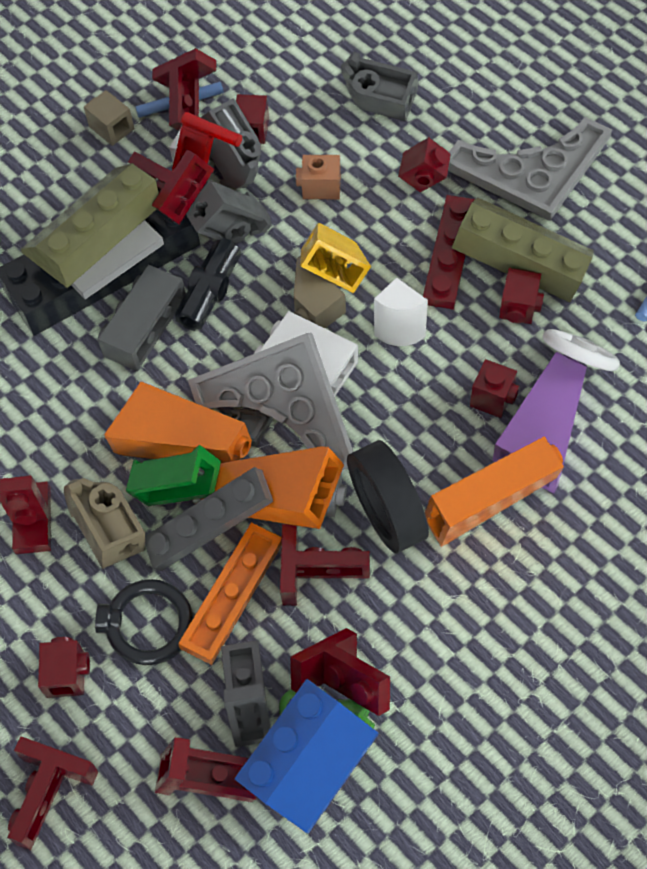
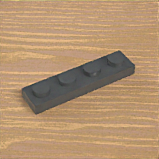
(208, 519)

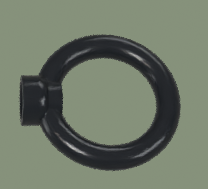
(109, 621)

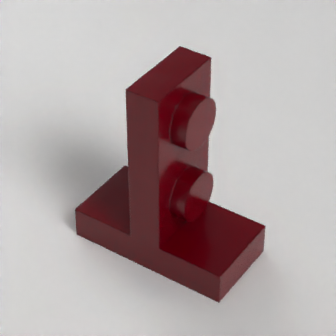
(182, 79)
(177, 187)
(30, 512)
(316, 563)
(336, 665)
(200, 772)
(43, 787)

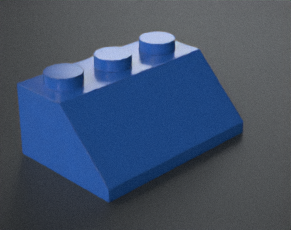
(306, 756)

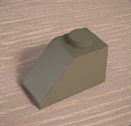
(317, 298)

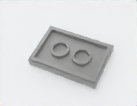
(123, 256)

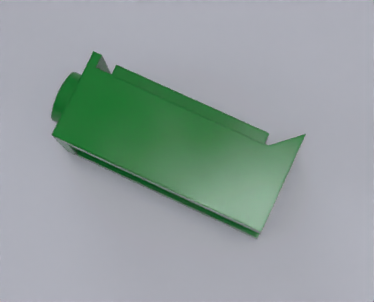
(174, 478)

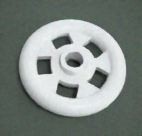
(581, 350)

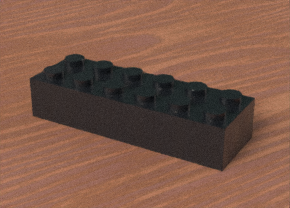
(46, 301)

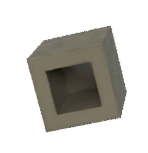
(109, 117)

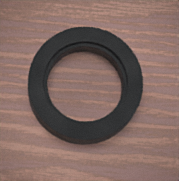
(388, 496)

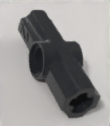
(208, 284)

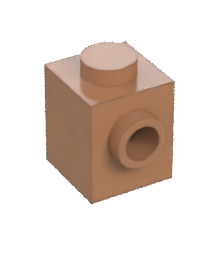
(319, 177)

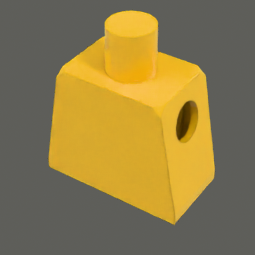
(328, 254)

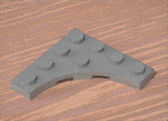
(534, 176)
(283, 384)

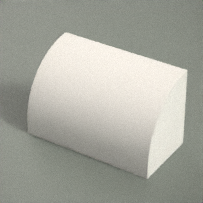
(400, 315)

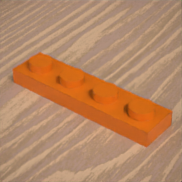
(230, 593)

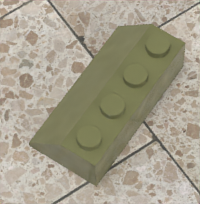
(94, 224)
(517, 243)

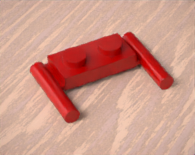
(198, 137)

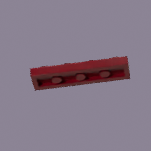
(446, 263)

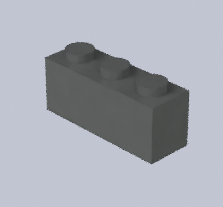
(141, 317)

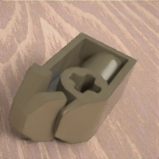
(105, 520)

